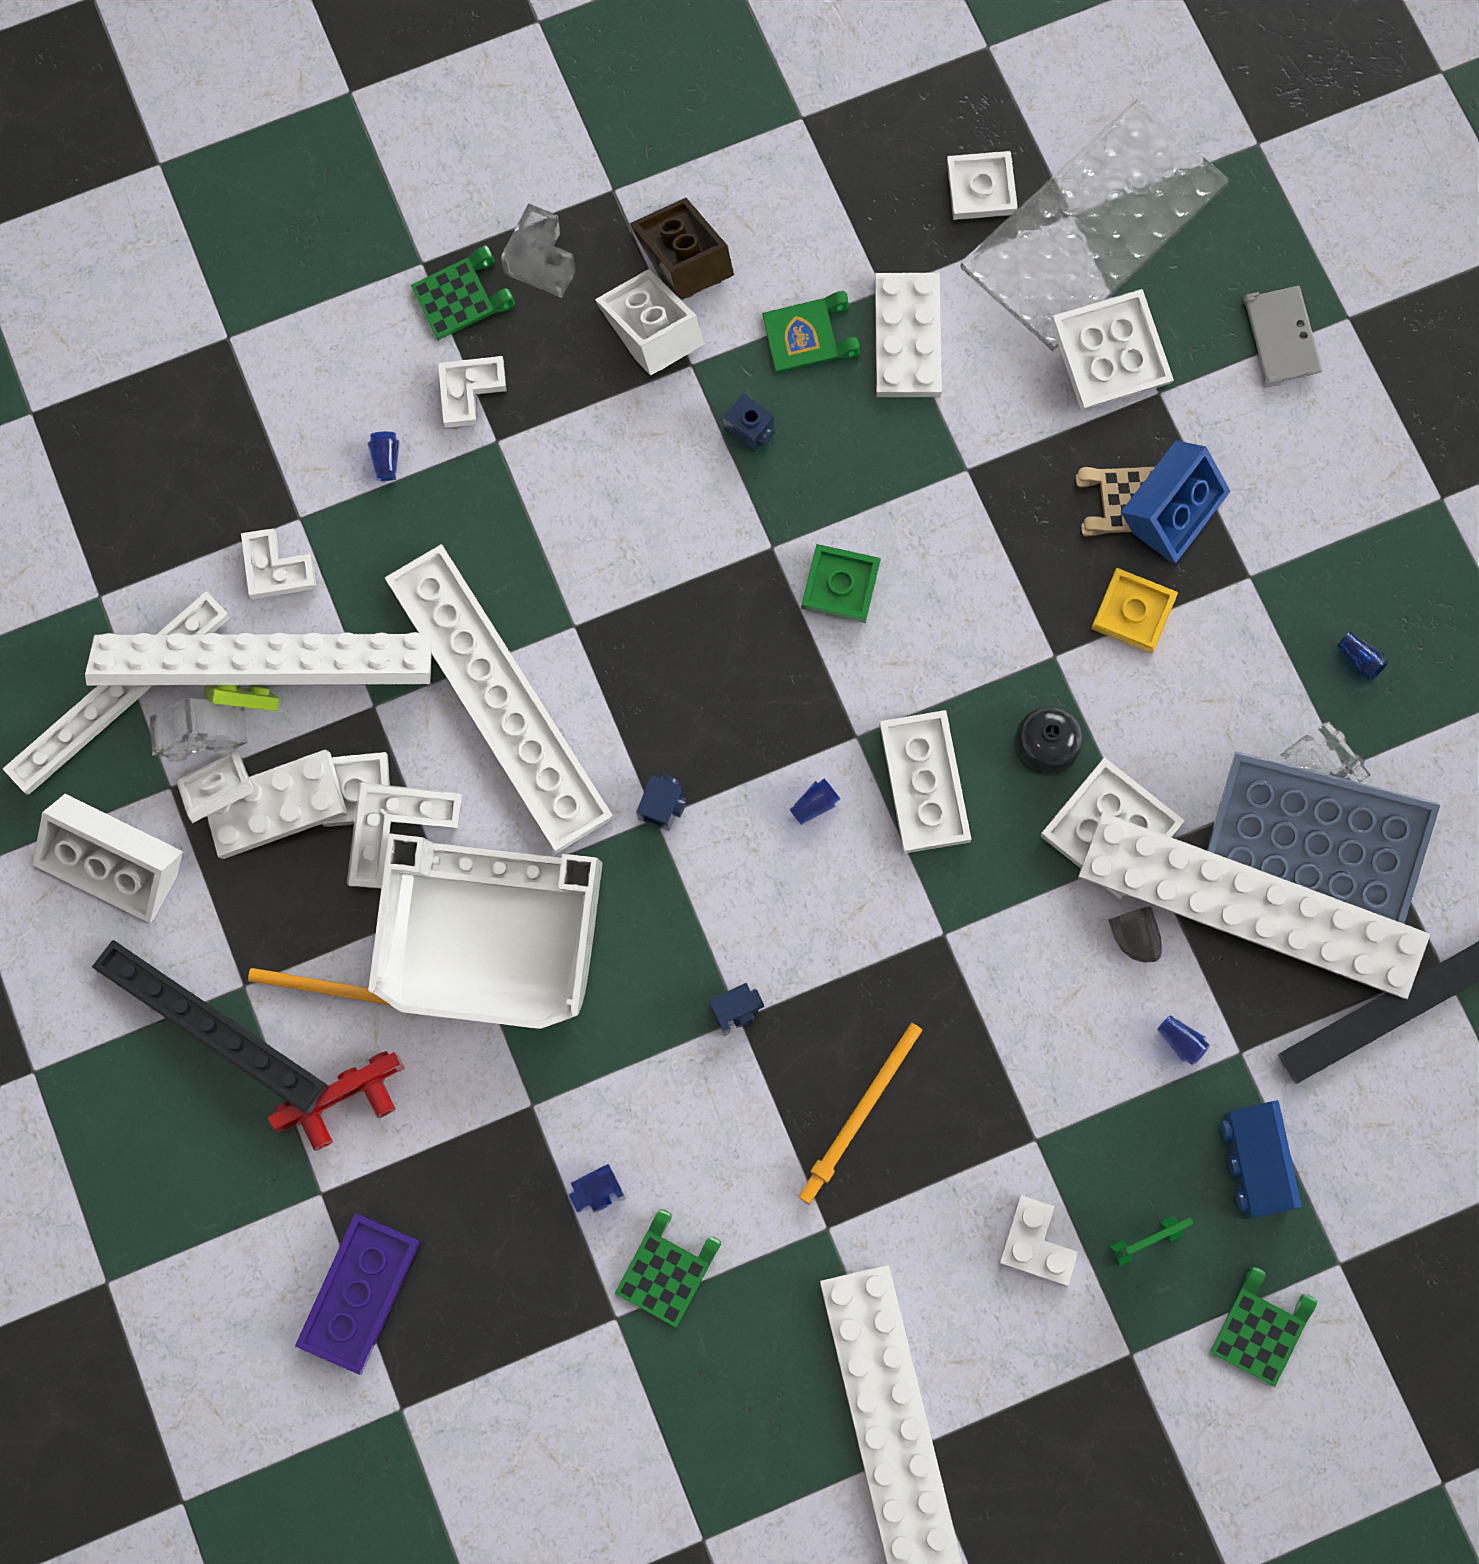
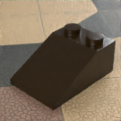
(683, 248)

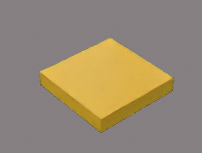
(1134, 610)

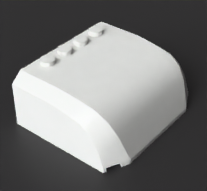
(484, 933)

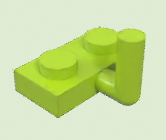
(233, 695)

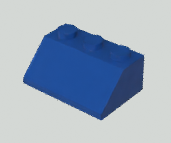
(1176, 500)
(1261, 1160)

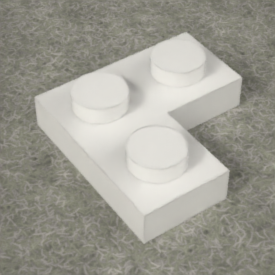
(462, 381)
(269, 574)
(1027, 1248)

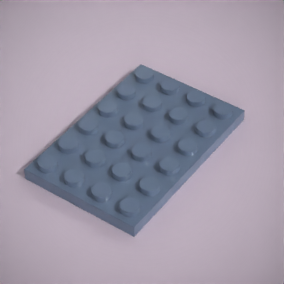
(1324, 833)

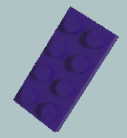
(357, 1294)

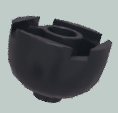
(1047, 753)

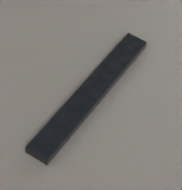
(1381, 1016)
(211, 1027)

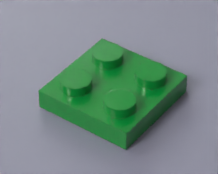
(840, 583)

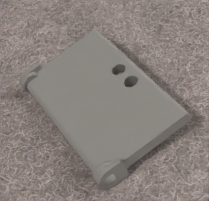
(1283, 347)

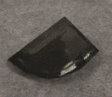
(1138, 934)

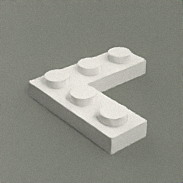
(385, 804)

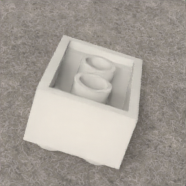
(651, 321)

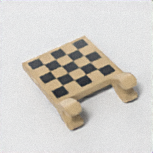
(1116, 490)

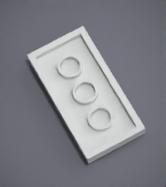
(908, 335)
(925, 782)
(282, 804)

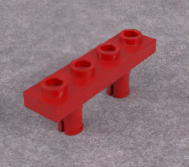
(349, 1083)

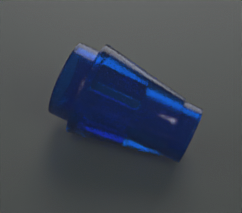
(384, 454)
(1364, 657)
(815, 801)
(1184, 1040)

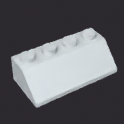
(106, 857)

